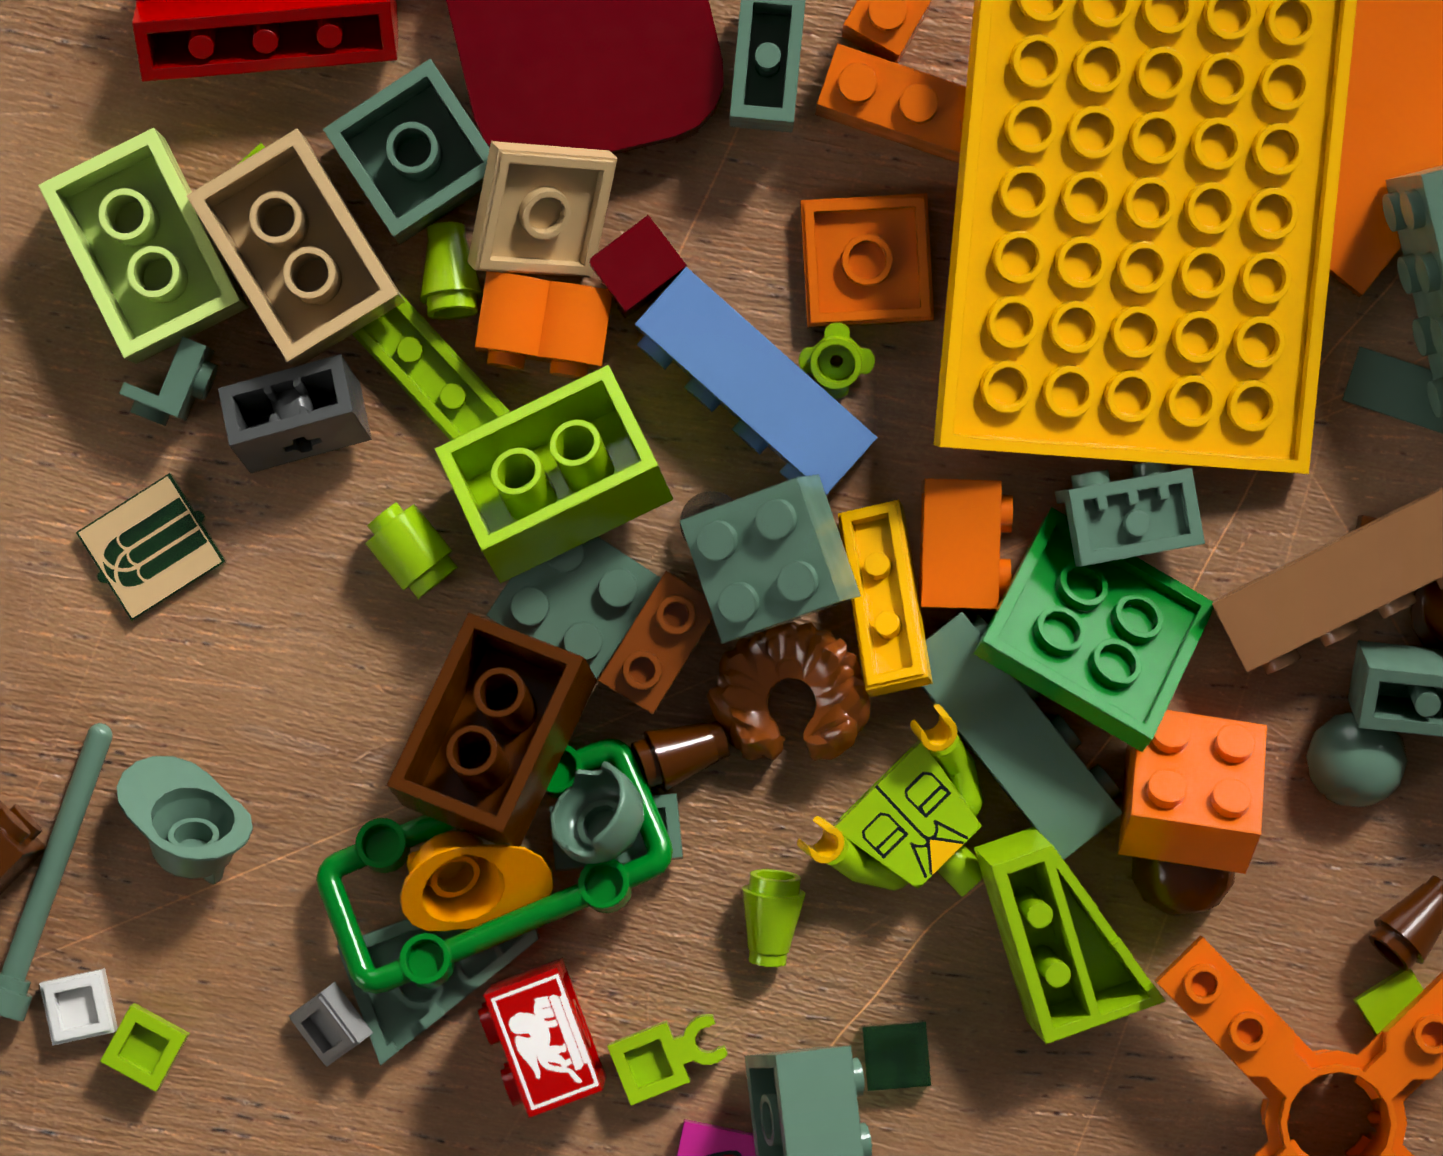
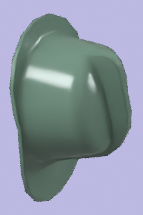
(184, 816)

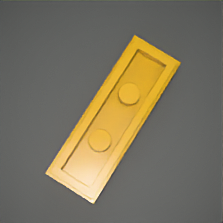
(889, 606)

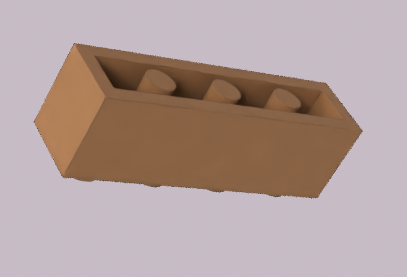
(1336, 585)

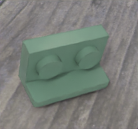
(1131, 515)

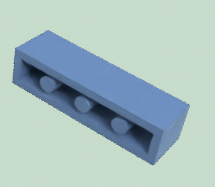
(752, 381)

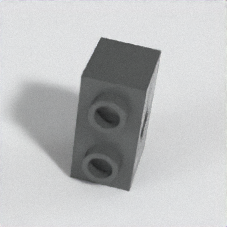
(294, 413)

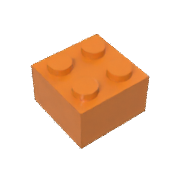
(1195, 793)

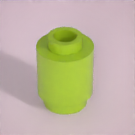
(410, 549)

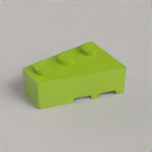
(1057, 942)

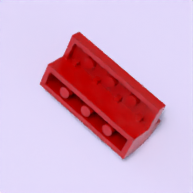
(260, 35)

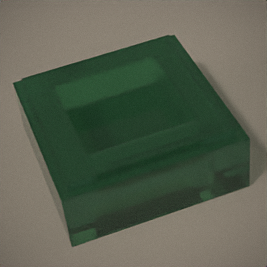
(896, 1055)

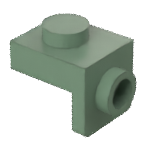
(187, 379)

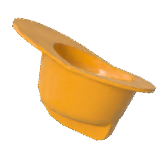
(465, 882)

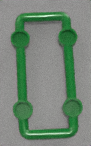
(430, 959)

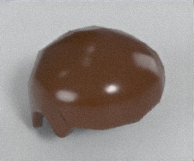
(1180, 887)

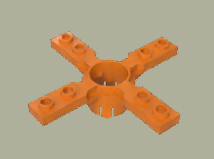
(1281, 1063)

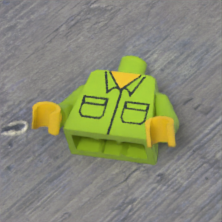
(911, 818)

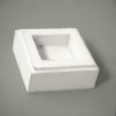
(78, 1006)

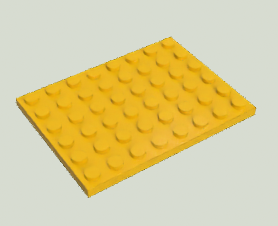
(1145, 229)

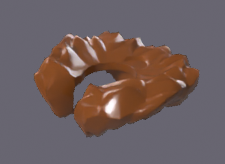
(784, 653)

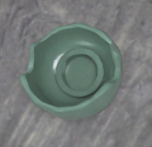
(1355, 763)
(597, 815)

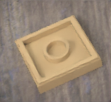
(541, 209)

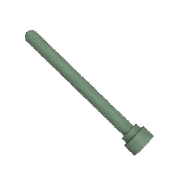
(13, 982)

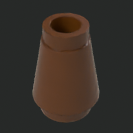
(679, 752)
(1411, 926)

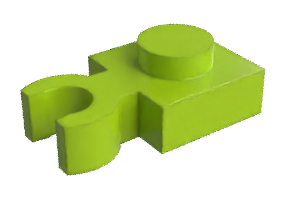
(656, 1061)

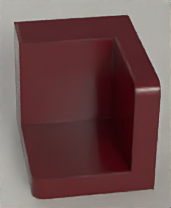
(637, 265)

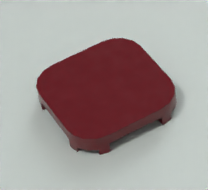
(589, 70)

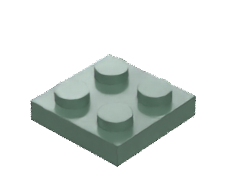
(578, 601)

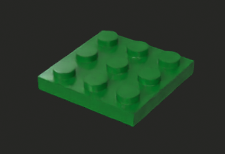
(1097, 634)

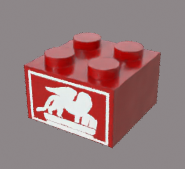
(543, 1038)

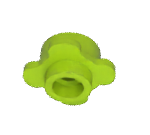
(836, 342)

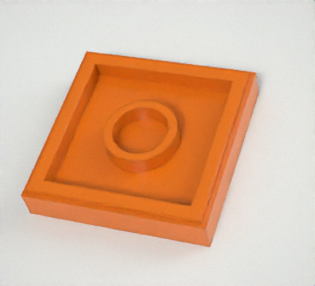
(867, 260)

